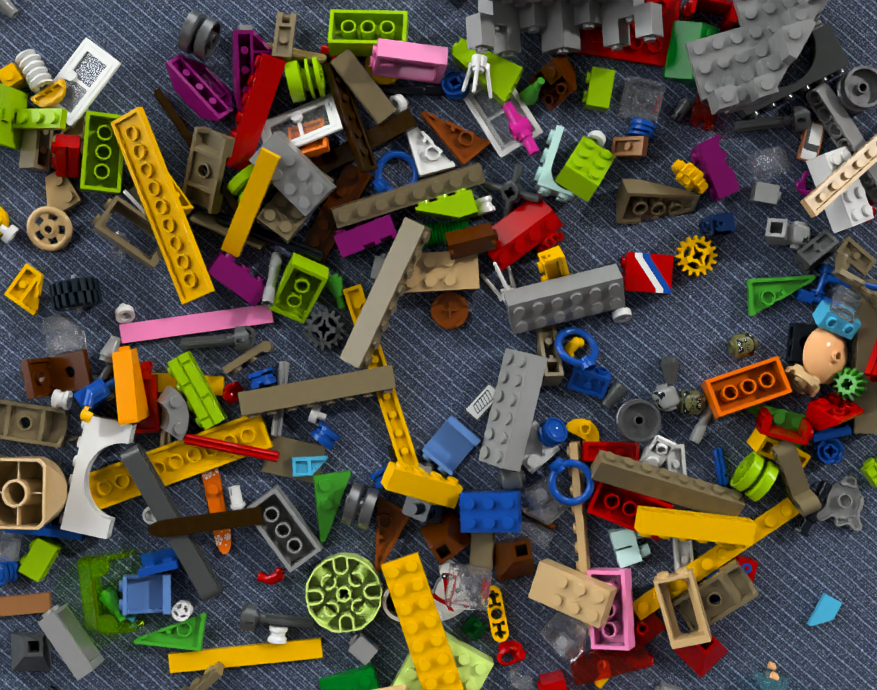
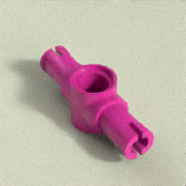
(520, 128)

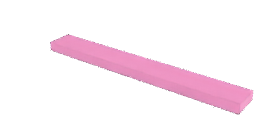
(195, 323)

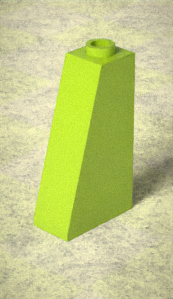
(503, 73)

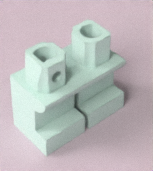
(626, 547)

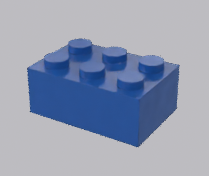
(490, 511)

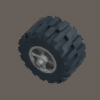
(75, 293)

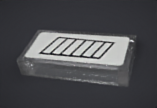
(481, 402)

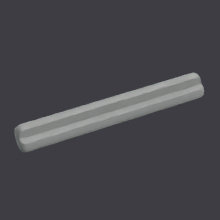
(277, 421)

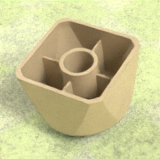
(30, 492)

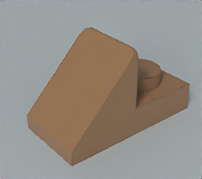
(630, 147)

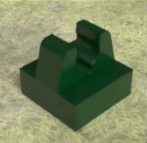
(473, 627)

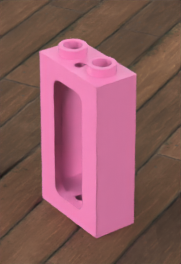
(408, 61)

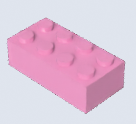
(619, 628)

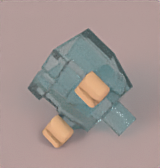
(771, 680)

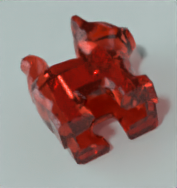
(701, 113)

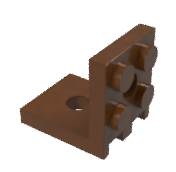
(52, 373)

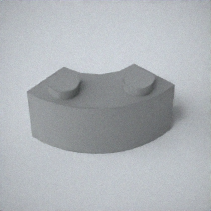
(174, 413)

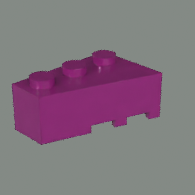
(715, 168)
(364, 235)
(236, 277)

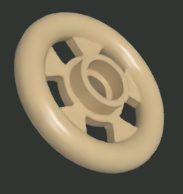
(62, 220)

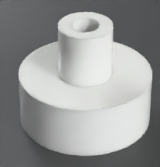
(399, 102)
(598, 137)
(8, 233)
(124, 313)
(622, 315)
(316, 414)

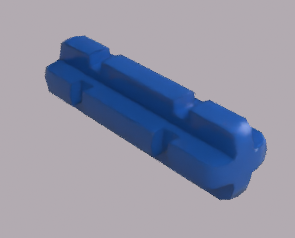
(720, 466)

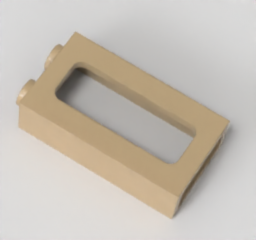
(677, 638)

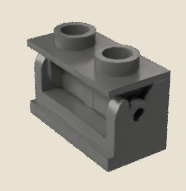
(816, 251)

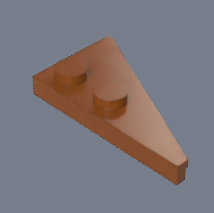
(461, 143)
(389, 527)

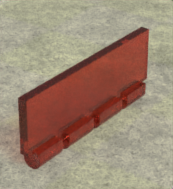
(610, 664)

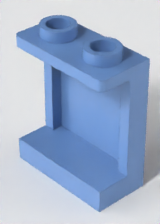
(145, 593)

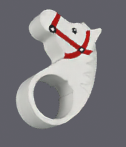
(438, 593)

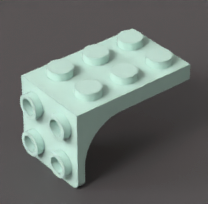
(545, 183)

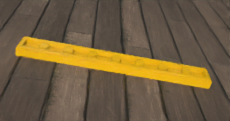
(246, 655)

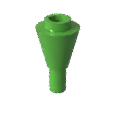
(530, 94)
(335, 286)
(111, 601)

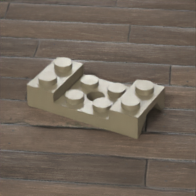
(211, 150)
(282, 216)
(46, 427)
(729, 584)

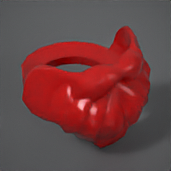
(515, 649)

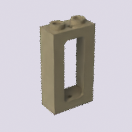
(134, 216)

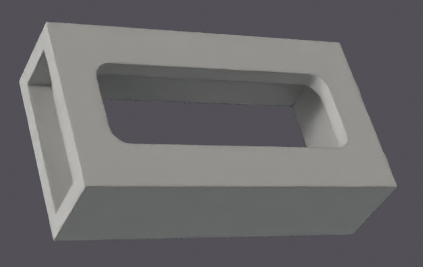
(70, 640)

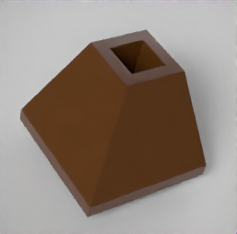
(559, 81)
(445, 538)
(513, 558)

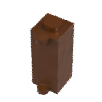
(471, 240)

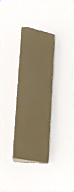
(363, 86)
(209, 222)
(482, 549)

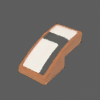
(810, 142)

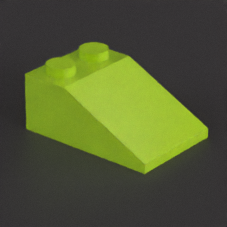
(299, 288)

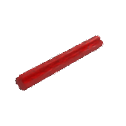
(230, 447)

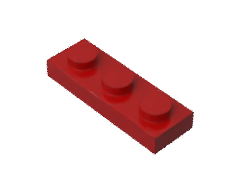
(622, 448)

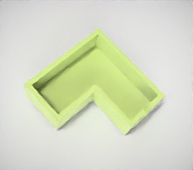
(470, 662)

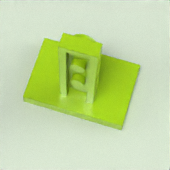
(16, 117)

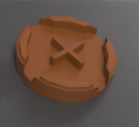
(449, 310)

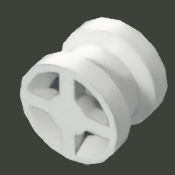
(484, 205)
(61, 399)
(179, 613)
(277, 634)

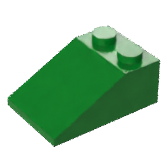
(357, 678)

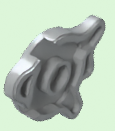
(844, 504)

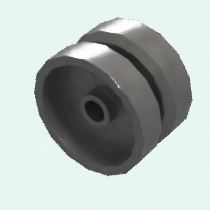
(199, 35)
(857, 89)
(626, 420)
(358, 505)

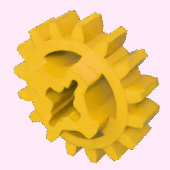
(689, 176)
(693, 249)

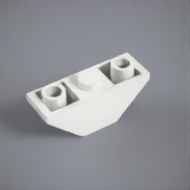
(656, 451)

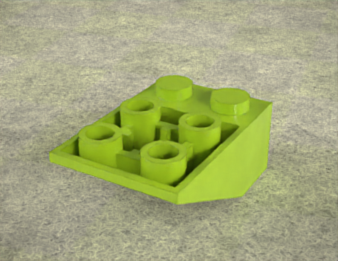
(453, 207)

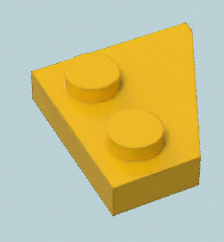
(27, 289)

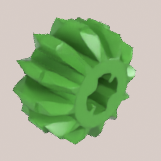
(854, 390)

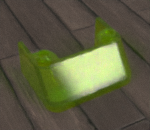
(90, 570)

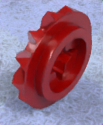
(550, 241)

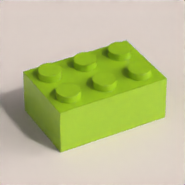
(585, 168)

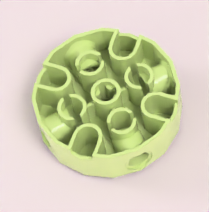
(347, 611)

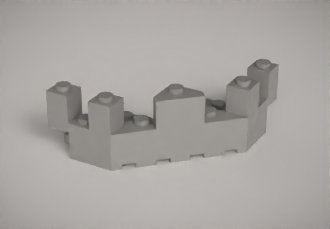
(559, 24)
(748, 62)

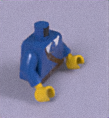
(94, 397)

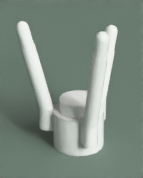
(478, 66)
(506, 287)

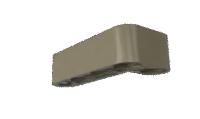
(794, 478)

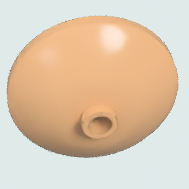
(825, 355)

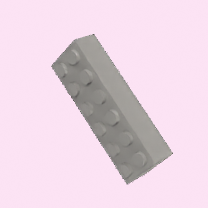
(565, 298)
(512, 409)

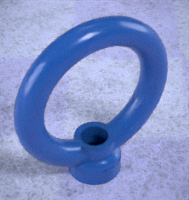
(379, 183)
(586, 363)
(558, 466)

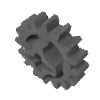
(316, 328)

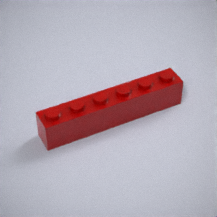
(255, 109)

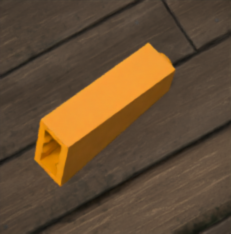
(129, 386)

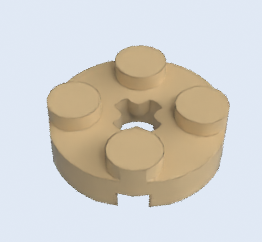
(802, 381)

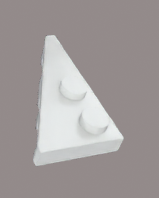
(427, 156)

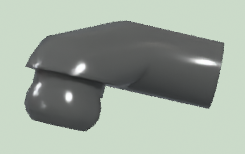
(105, 374)

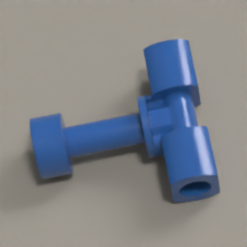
(818, 294)

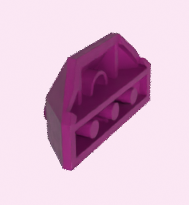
(244, 49)
(200, 88)

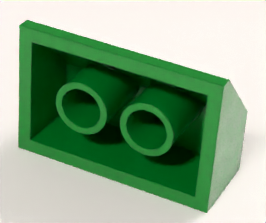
(677, 63)

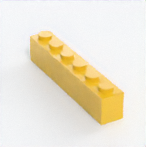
(695, 526)

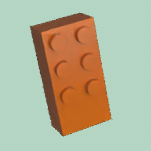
(746, 387)

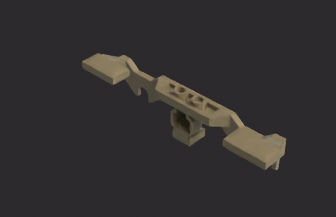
(851, 254)

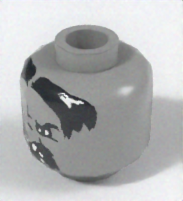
(798, 235)
(665, 397)

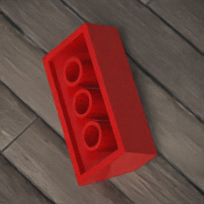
(523, 231)
(620, 505)

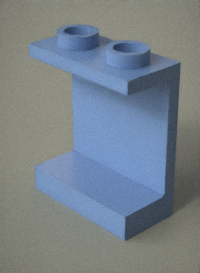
(450, 445)

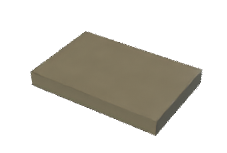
(291, 448)

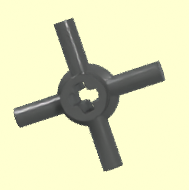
(517, 187)

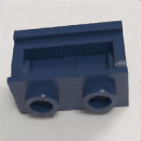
(717, 224)

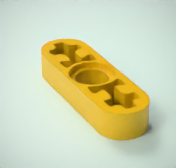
(504, 626)

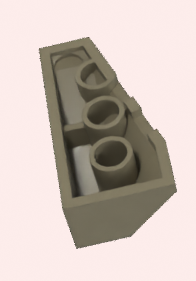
(645, 200)

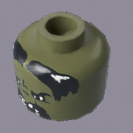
(742, 345)
(691, 402)

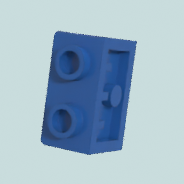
(591, 383)
(158, 562)

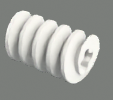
(33, 70)

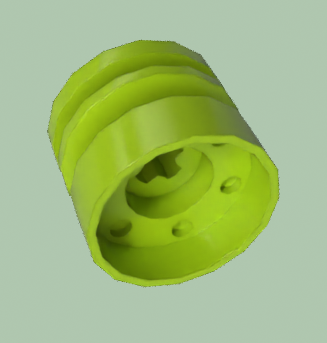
(305, 79)

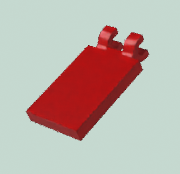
(150, 381)

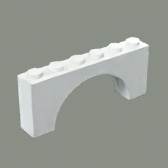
(81, 512)

